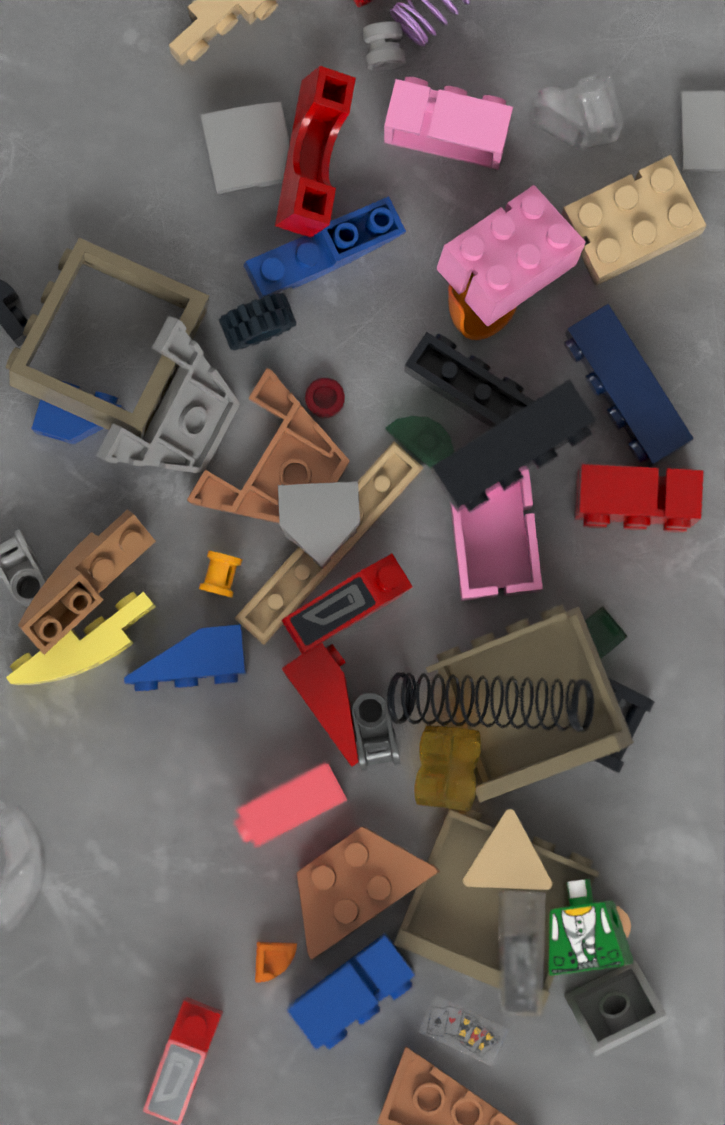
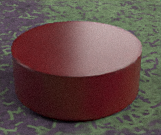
(325, 397)

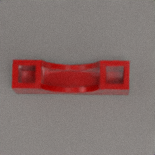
(306, 188)

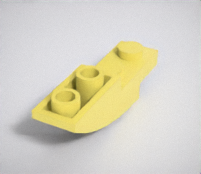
(75, 655)

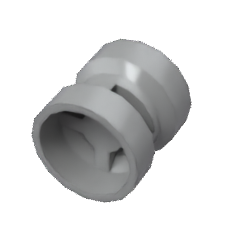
(384, 46)

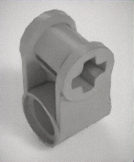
(18, 565)

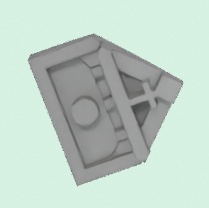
(319, 516)

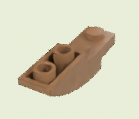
(76, 583)

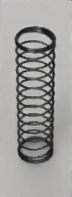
(412, 696)

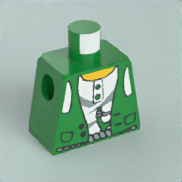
(586, 934)

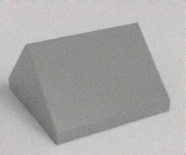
(615, 1008)

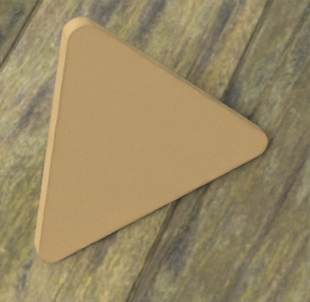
(508, 859)

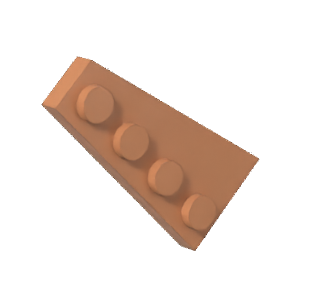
(431, 1097)

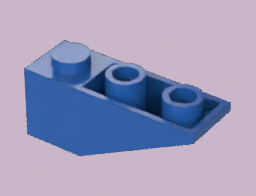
(203, 654)

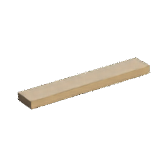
(300, 574)

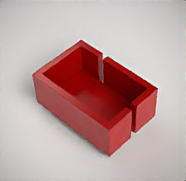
(638, 497)

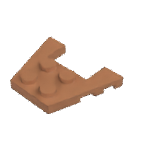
(295, 455)

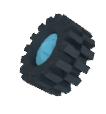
(257, 321)

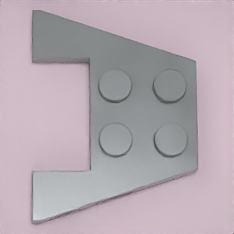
(189, 417)

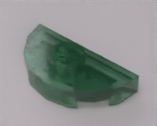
(423, 438)

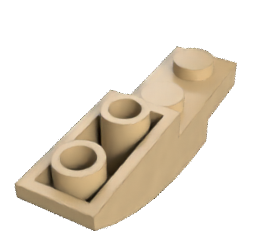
(213, 18)

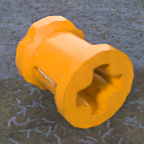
(220, 574)

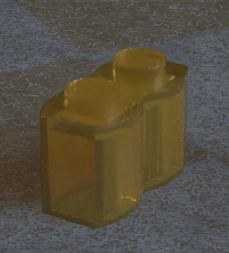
(447, 767)

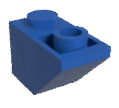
(63, 425)

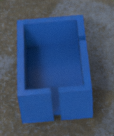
(352, 993)

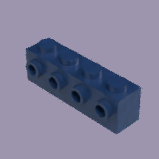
(628, 386)

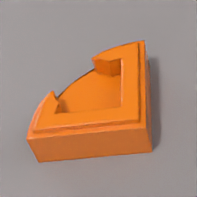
(273, 959)

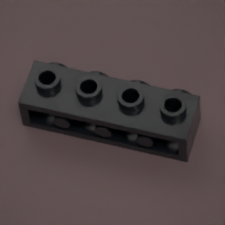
(465, 380)
(514, 446)

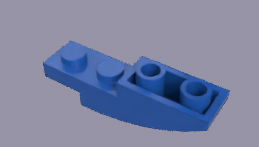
(328, 250)

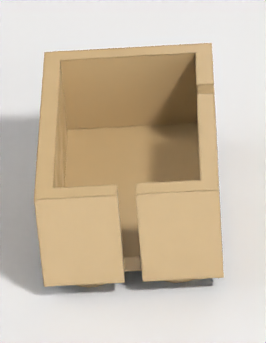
(634, 220)

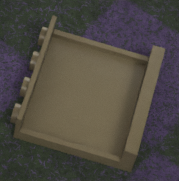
(546, 650)
(460, 922)

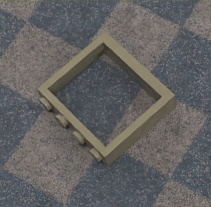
(74, 399)

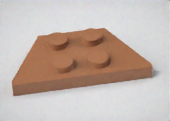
(355, 885)

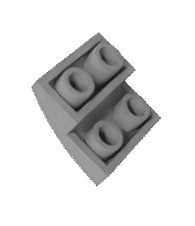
(247, 146)

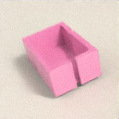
(447, 122)
(511, 255)
(498, 545)

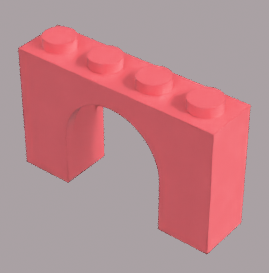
(289, 805)

